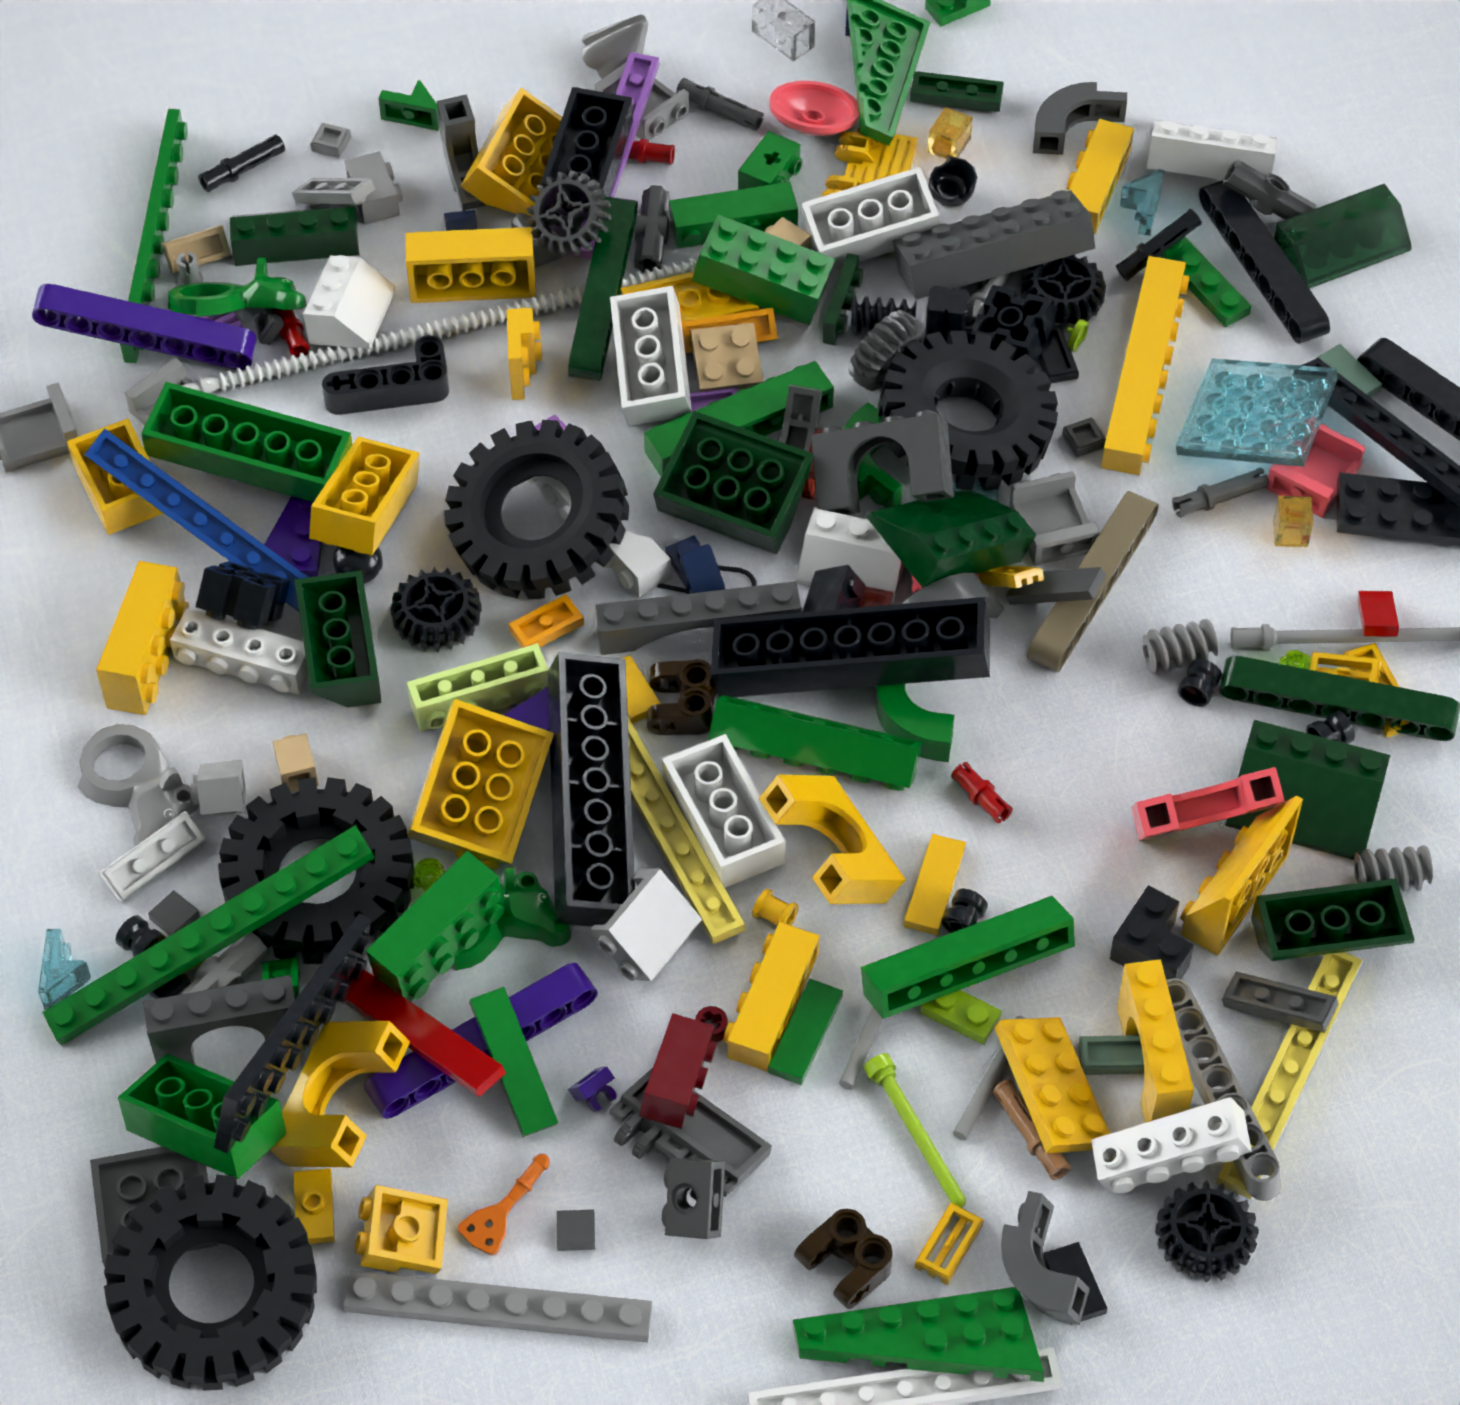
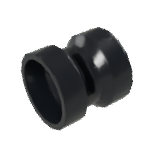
(1198, 686)
(1335, 727)
(966, 910)
(137, 936)

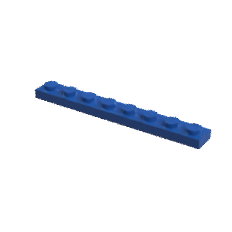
(189, 510)

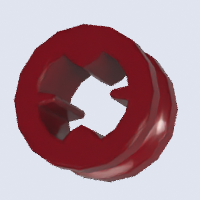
(717, 1016)

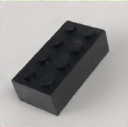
(591, 138)

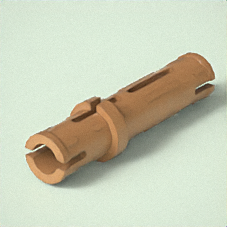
(1015, 1107)

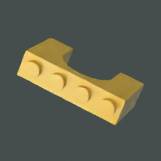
(864, 868)
(1148, 1011)
(337, 1056)

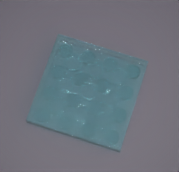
(1257, 412)

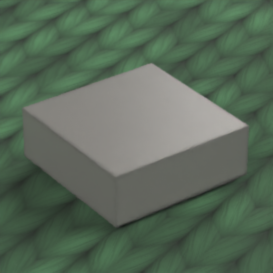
(330, 140)

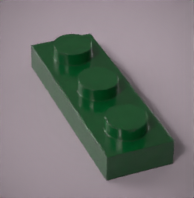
(956, 91)
(842, 299)

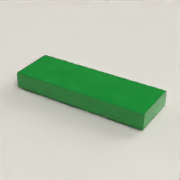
(805, 1031)

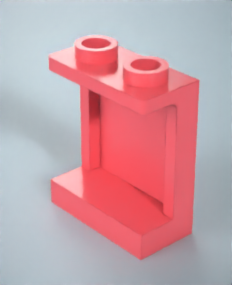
(1318, 478)

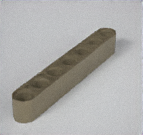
(1111, 552)

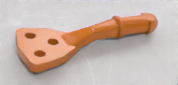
(499, 1212)

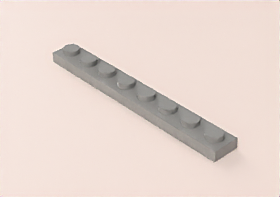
(498, 1306)

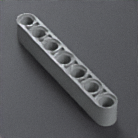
(1218, 1072)

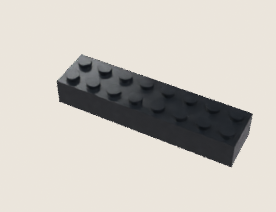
(851, 647)
(590, 788)

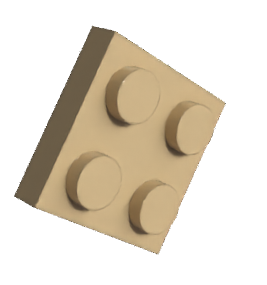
(726, 357)

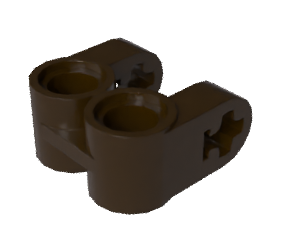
(696, 692)
(854, 1250)

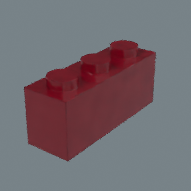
(678, 1071)

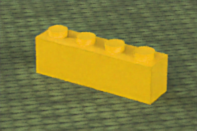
(1100, 167)
(772, 996)

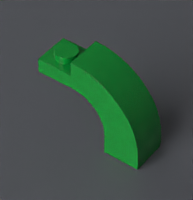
(871, 478)
(905, 719)

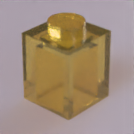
(950, 134)
(1293, 521)

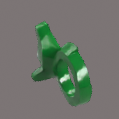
(222, 297)
(526, 916)

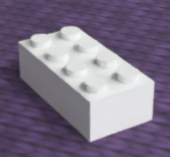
(870, 216)
(650, 355)
(724, 810)

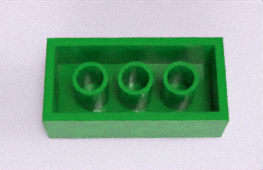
(763, 269)
(437, 927)
(181, 1110)

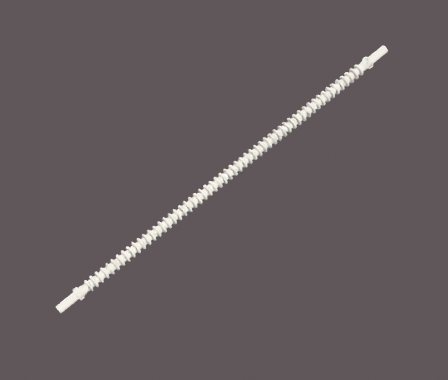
(446, 327)

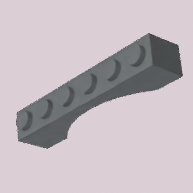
(635, 623)

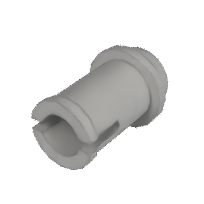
(188, 269)

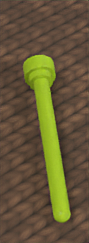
(882, 1071)

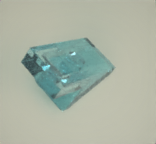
(1143, 196)
(59, 973)

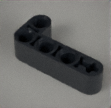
(390, 384)

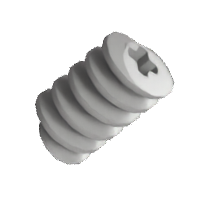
(1179, 643)
(1404, 866)

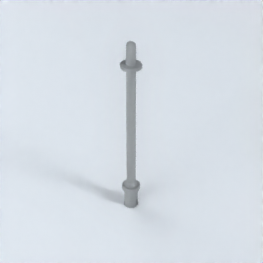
(1268, 637)

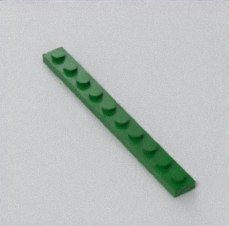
(156, 217)
(207, 935)

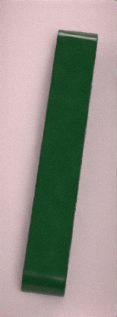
(603, 281)
(1325, 693)

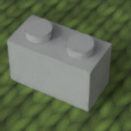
(383, 201)
(219, 787)

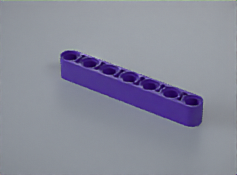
(144, 326)
(536, 1010)

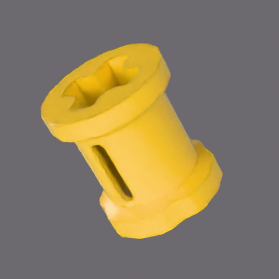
(774, 909)

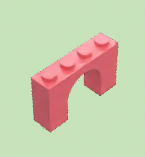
(1207, 805)

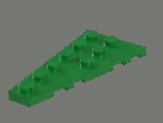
(885, 57)
(934, 1335)

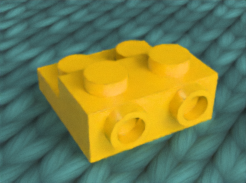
(522, 349)
(401, 1230)

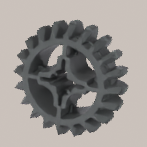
(561, 190)
(880, 347)

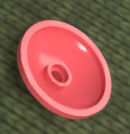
(814, 108)

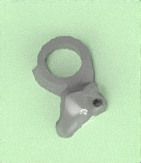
(151, 794)

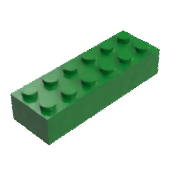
(243, 442)

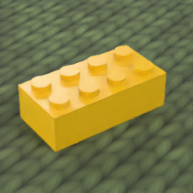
(470, 265)
(364, 496)
(141, 638)

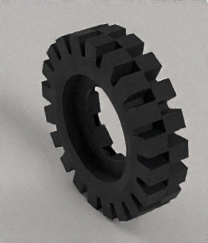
(585, 536)
(312, 813)
(197, 1215)

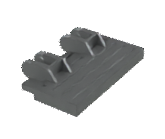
(706, 1135)

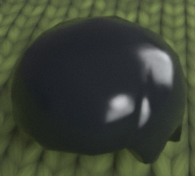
(953, 182)
(348, 561)

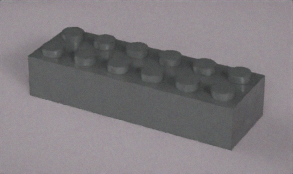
(994, 243)

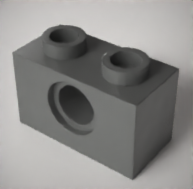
(707, 1181)

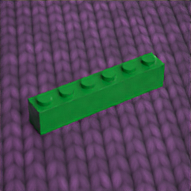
(754, 409)
(817, 742)
(967, 956)

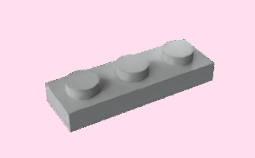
(334, 191)

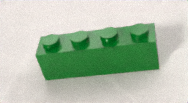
(755, 207)

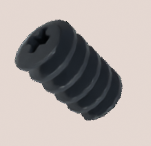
(868, 315)

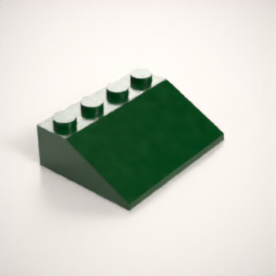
(734, 482)
(953, 535)
(1333, 778)

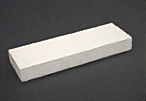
(152, 856)

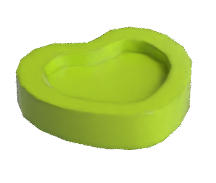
(1078, 334)

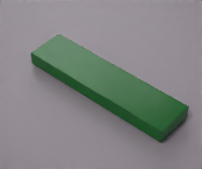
(509, 1048)

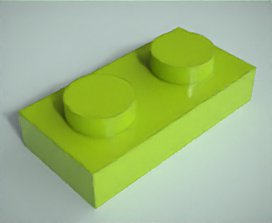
(964, 1014)

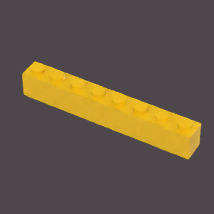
(1143, 366)

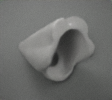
(611, 45)

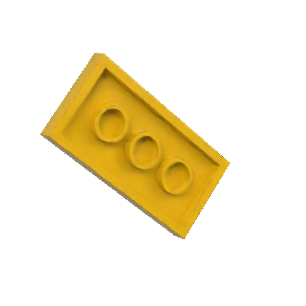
(695, 299)
(1052, 1083)

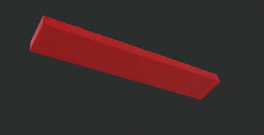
(426, 1035)

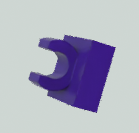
(592, 1085)

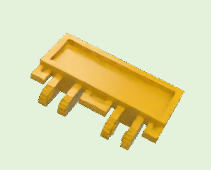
(870, 159)

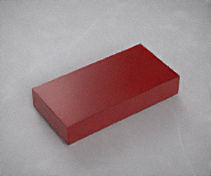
(1378, 613)

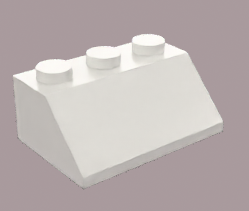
(347, 304)
(852, 541)

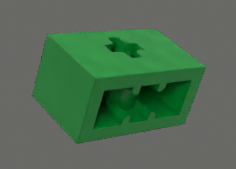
(770, 162)

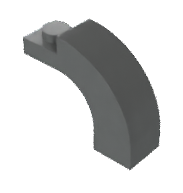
(1072, 106)
(459, 144)
(801, 416)
(959, 587)
(1051, 1292)

